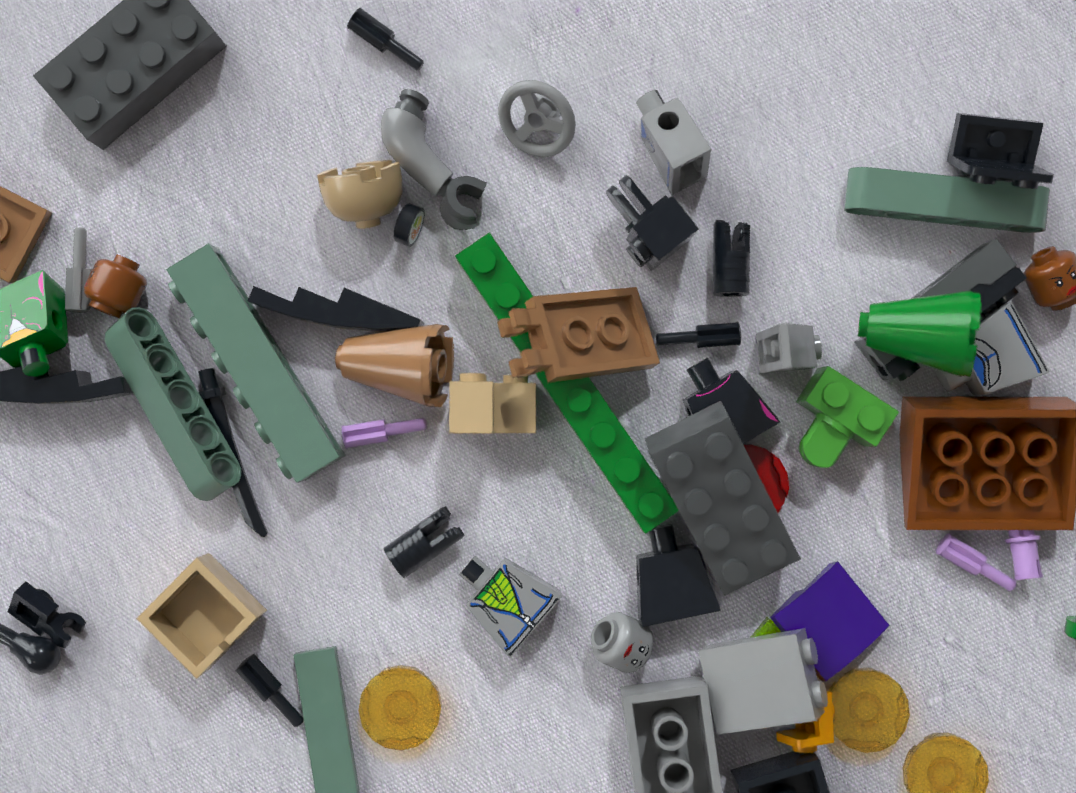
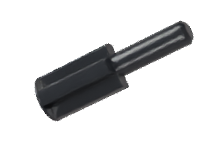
(381, 37)
(704, 336)
(266, 687)

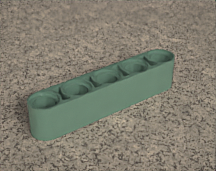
(945, 200)
(172, 404)

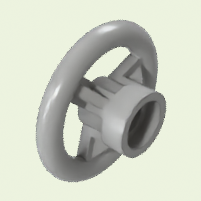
(541, 113)

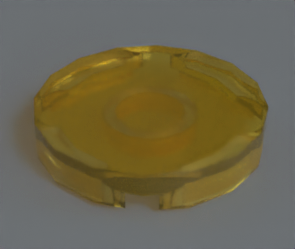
(400, 707)
(869, 710)
(945, 766)

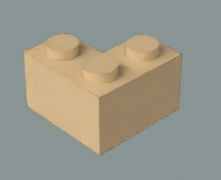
(491, 406)

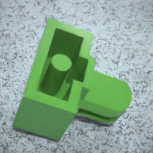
(842, 414)

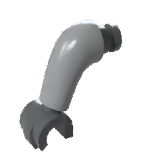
(406, 143)

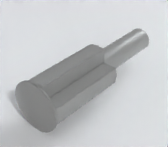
(78, 275)

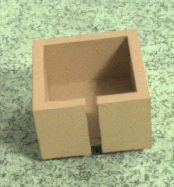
(201, 614)

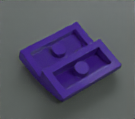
(834, 616)

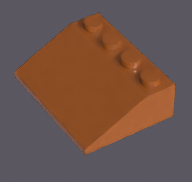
(988, 463)

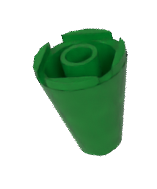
(926, 330)

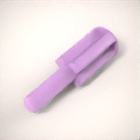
(378, 431)
(971, 561)

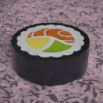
(409, 224)

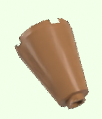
(401, 362)

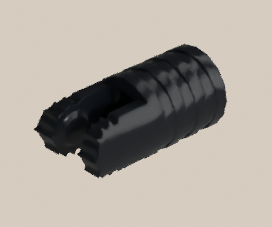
(730, 267)
(416, 549)

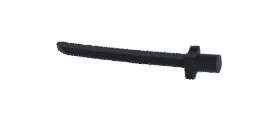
(213, 399)

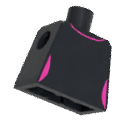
(742, 403)

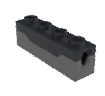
(984, 271)

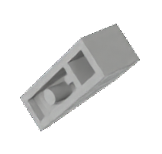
(788, 348)

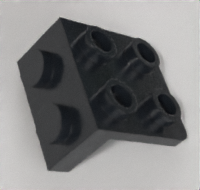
(997, 149)

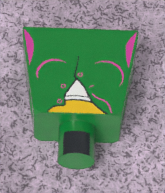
(32, 322)

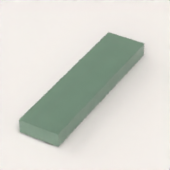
(326, 721)

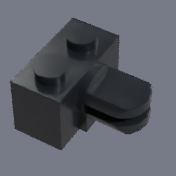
(657, 230)

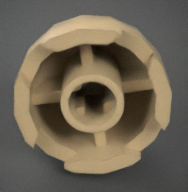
(362, 191)

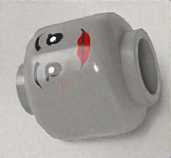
(622, 642)

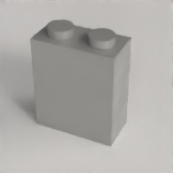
(763, 681)

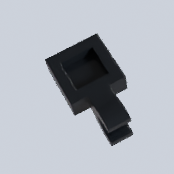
(39, 613)

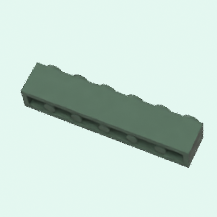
(255, 363)

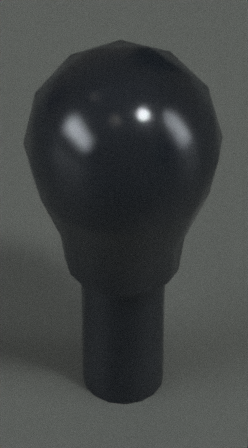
(36, 653)

